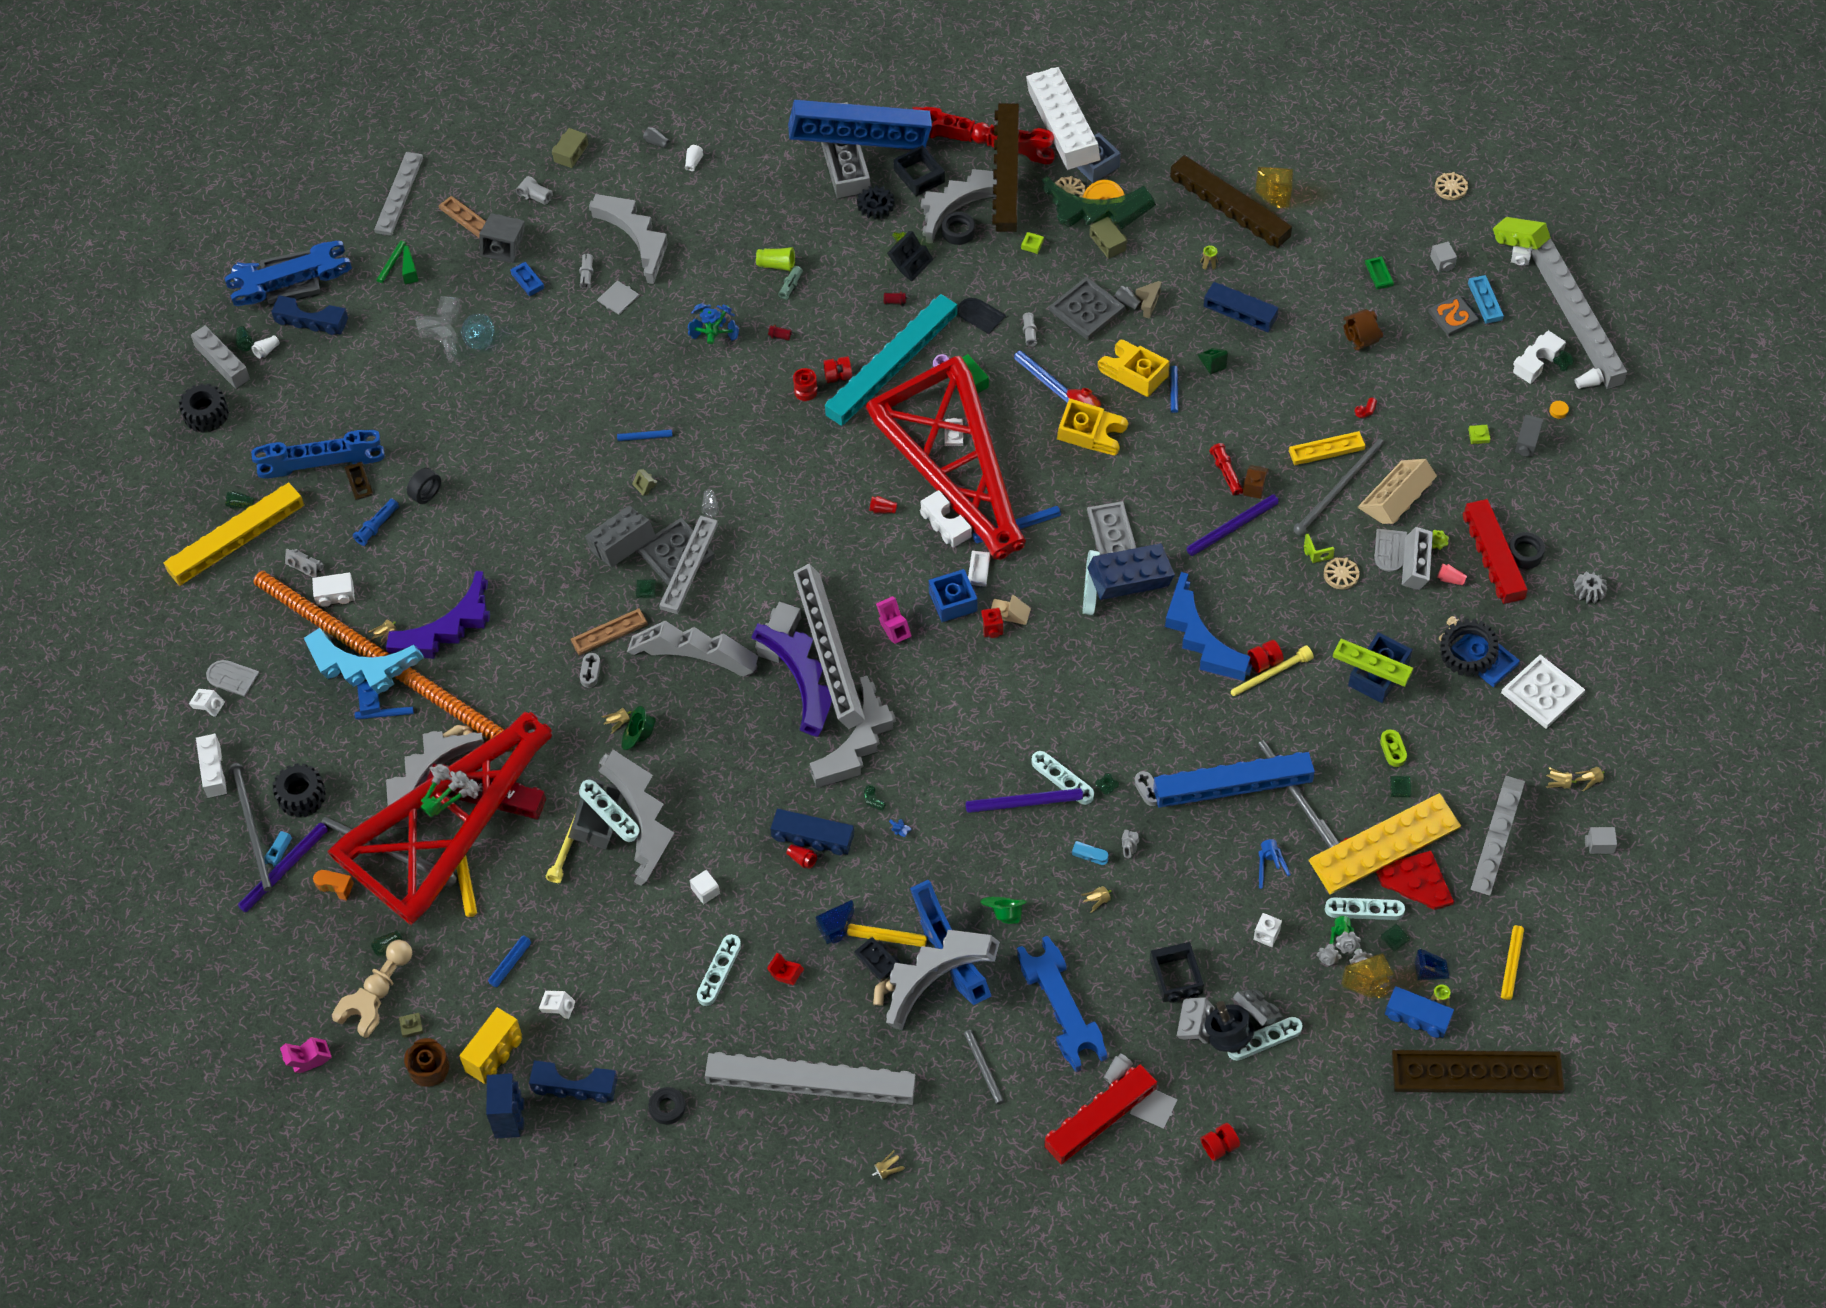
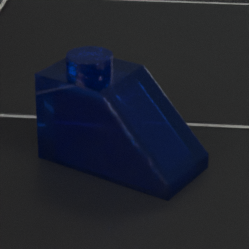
(835, 922)

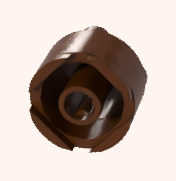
(1362, 329)
(426, 1062)

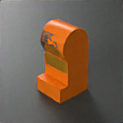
(333, 882)

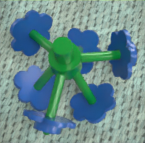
(712, 320)

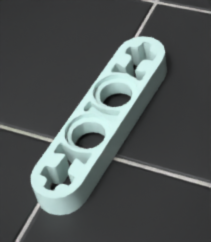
(1089, 590)
(1064, 776)
(612, 808)
(1364, 905)
(716, 969)
(1266, 1041)

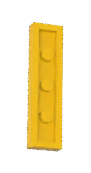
(1326, 448)

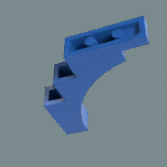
(1215, 656)

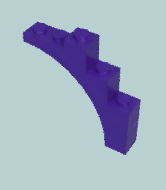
(469, 613)
(807, 672)

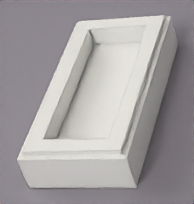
(979, 568)

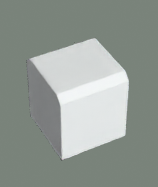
(704, 887)

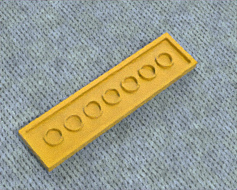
(1384, 843)

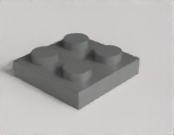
(1258, 1007)

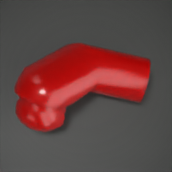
(1366, 411)

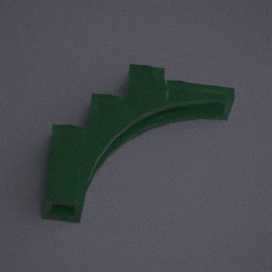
(1120, 210)

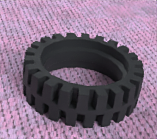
(1469, 628)

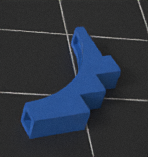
(935, 926)

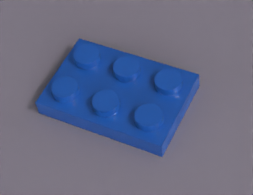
(1473, 647)

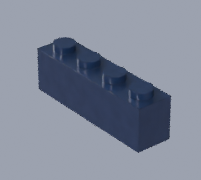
(1241, 307)
(812, 832)

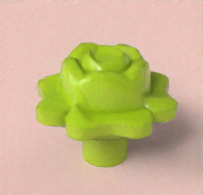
(1439, 539)

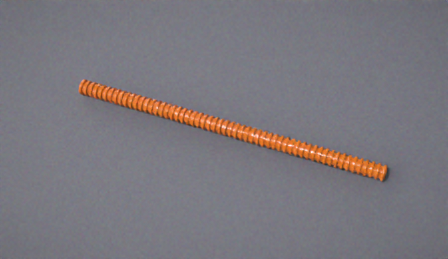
(368, 649)

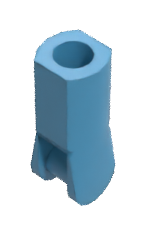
(279, 847)
(1090, 853)

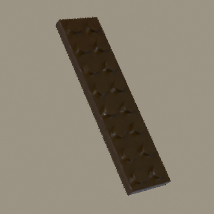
(1477, 1071)

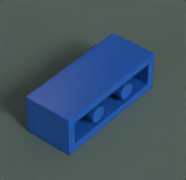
(1419, 1012)

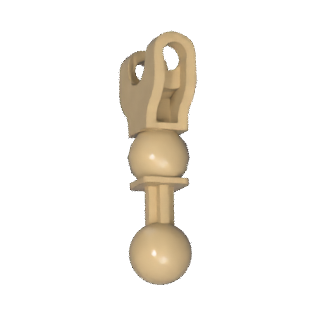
(376, 986)

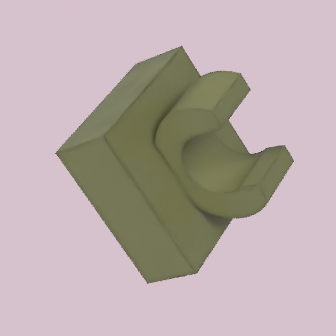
(644, 482)
(411, 1025)

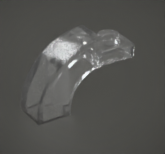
(438, 329)

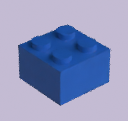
(953, 595)

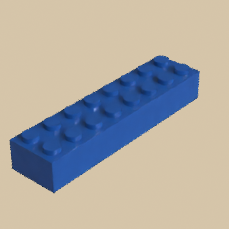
(859, 124)

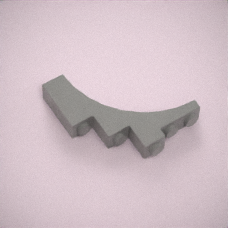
(956, 195)
(436, 751)
(847, 760)
(1497, 835)
(912, 980)

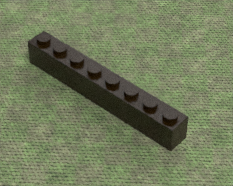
(1007, 167)
(1230, 201)

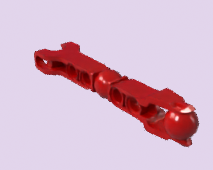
(963, 129)

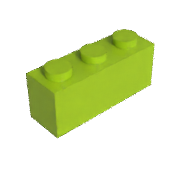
(1521, 233)

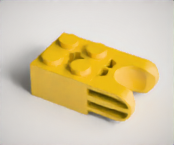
(1135, 367)
(1089, 426)

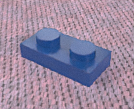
(527, 279)
(368, 699)

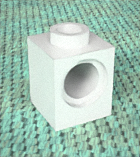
(1267, 930)

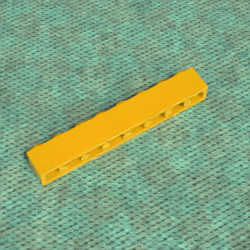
(233, 534)

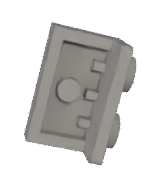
(1193, 1018)

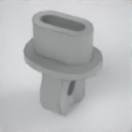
(1129, 843)

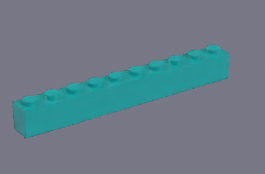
(890, 360)

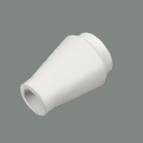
(693, 156)
(265, 346)
(1590, 378)

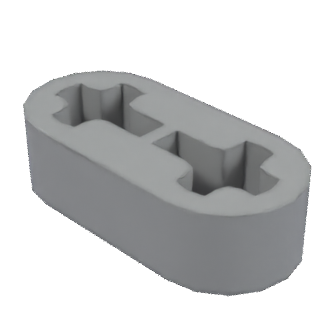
(586, 669)
(1144, 790)

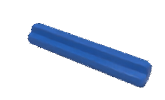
(509, 961)

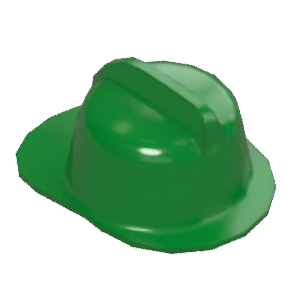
(1005, 909)

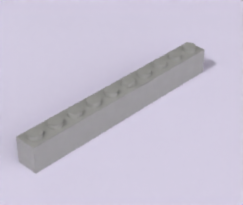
(1579, 314)
(829, 646)
(810, 1078)

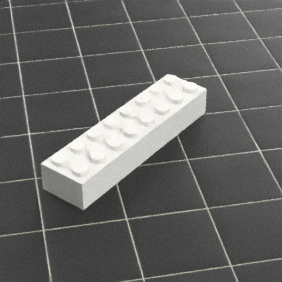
(1063, 118)

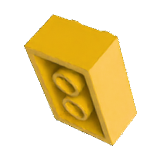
(491, 1045)

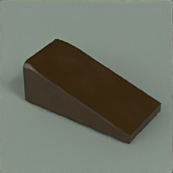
(358, 480)

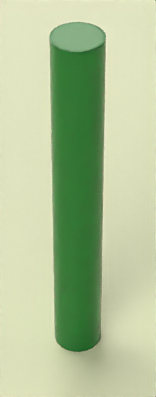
(391, 262)

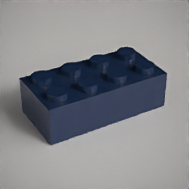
(1130, 571)

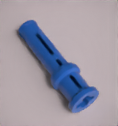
(371, 527)

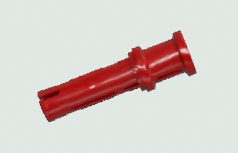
(1224, 463)

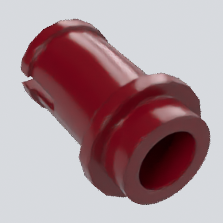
(895, 298)
(778, 332)

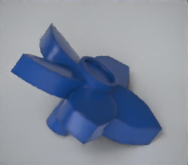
(900, 828)

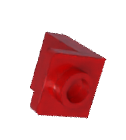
(992, 622)
(784, 970)

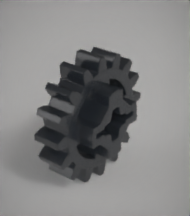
(875, 202)

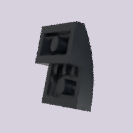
(910, 256)

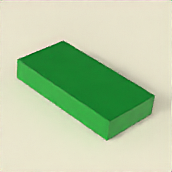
(1379, 272)

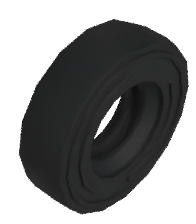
(662, 1094)

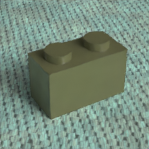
(570, 147)
(1108, 237)

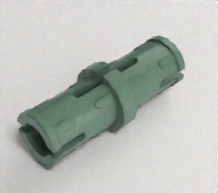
(795, 275)

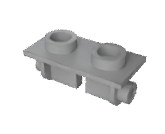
(300, 561)

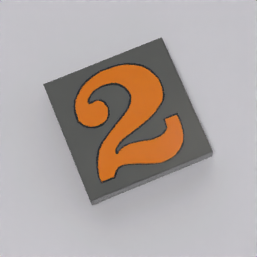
(1453, 315)

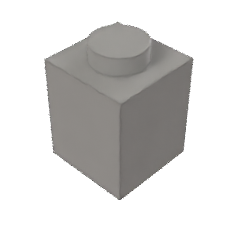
(1443, 257)
(1601, 840)

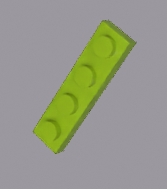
(1372, 662)

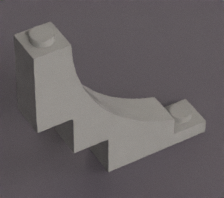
(623, 214)
(693, 643)
(631, 782)

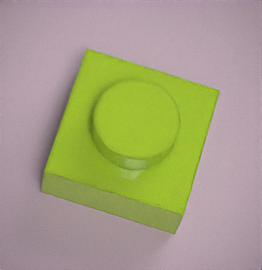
(1032, 242)
(1479, 434)

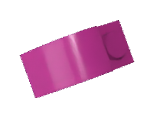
(892, 621)
(307, 1056)

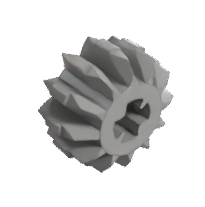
(1590, 587)

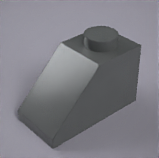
(1528, 435)

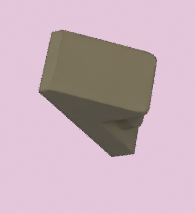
(1149, 295)

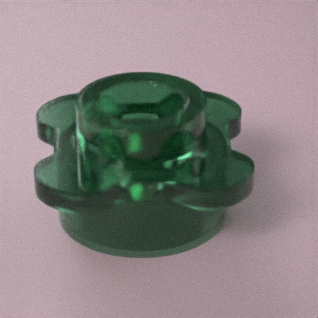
(1568, 360)
(1107, 789)

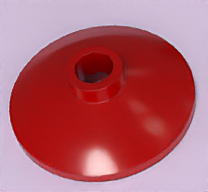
(1084, 395)

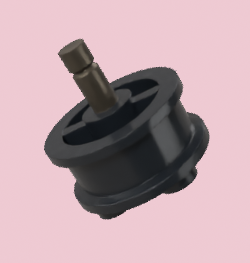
(1229, 1027)

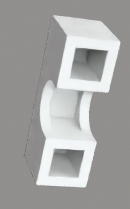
(1547, 347)
(952, 530)
(210, 765)

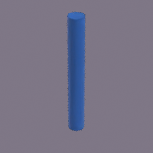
(1174, 388)
(644, 435)
(386, 713)

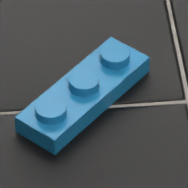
(1485, 299)

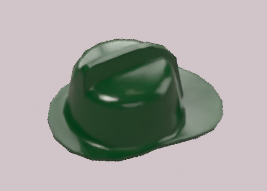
(638, 729)

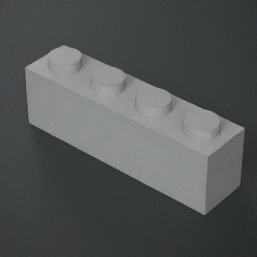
(220, 357)

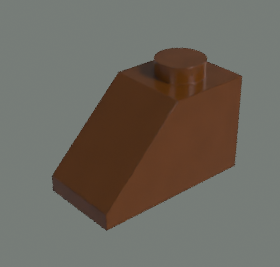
(1255, 481)

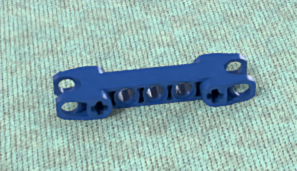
(257, 283)
(285, 459)
(1076, 1034)

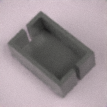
(620, 536)
(588, 824)

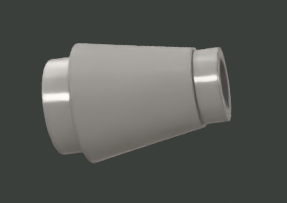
(1118, 1068)

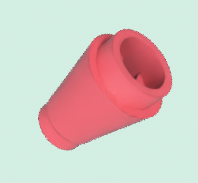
(1451, 575)

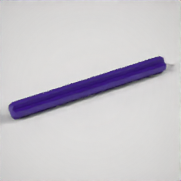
(1232, 525)
(1024, 800)
(283, 866)

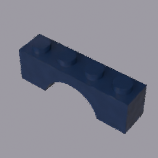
(330, 319)
(598, 1085)

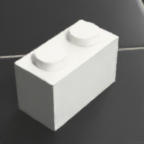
(333, 589)

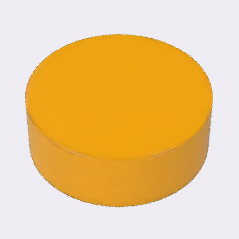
(1559, 409)

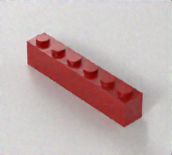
(1495, 551)
(1100, 1114)

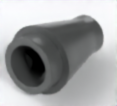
(654, 137)
(1127, 297)

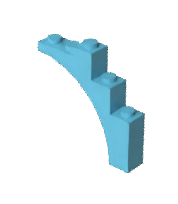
(356, 669)

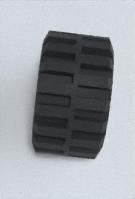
(206, 418)
(302, 802)

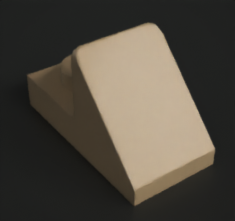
(1013, 611)

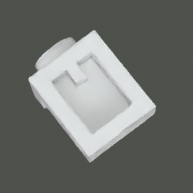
(1521, 255)
(953, 438)
(207, 700)
(557, 1002)

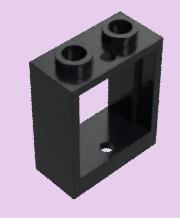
(926, 182)
(1171, 954)

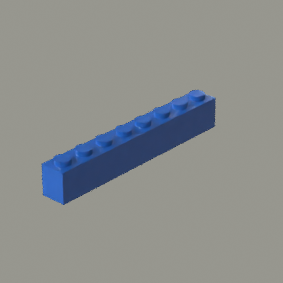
(1233, 779)

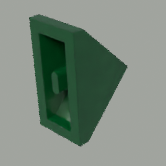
(1214, 359)

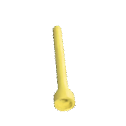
(1304, 654)
(555, 872)

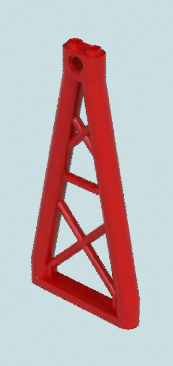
(959, 375)
(493, 794)

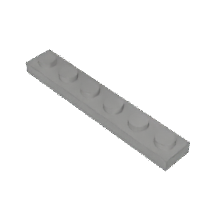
(398, 193)
(688, 565)

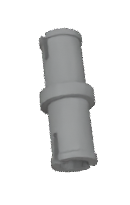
(586, 271)
(1029, 329)

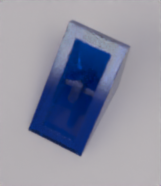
(1430, 966)

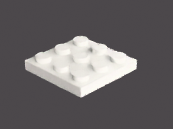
(1543, 691)

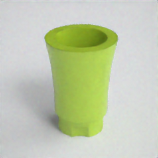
(776, 258)

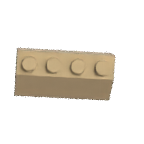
(1398, 490)

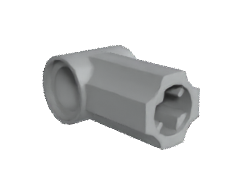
(530, 189)

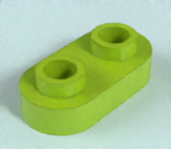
(1393, 749)

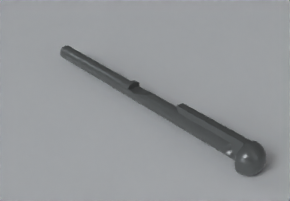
(1300, 528)
(236, 769)
(1320, 825)
(421, 864)

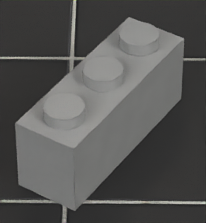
(1417, 558)
(783, 619)

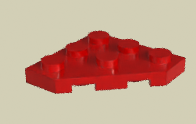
(1417, 879)

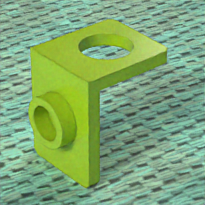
(1315, 555)

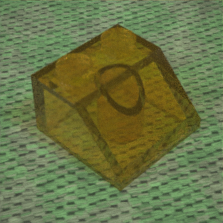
(1274, 185)
(1369, 977)

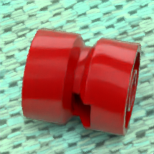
(831, 371)
(805, 384)
(1268, 655)
(1222, 1140)

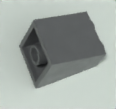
(501, 237)

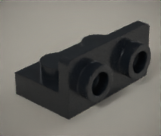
(876, 958)

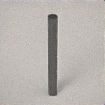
(983, 1067)

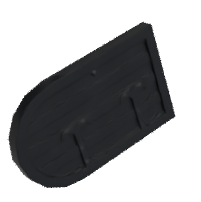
(980, 314)

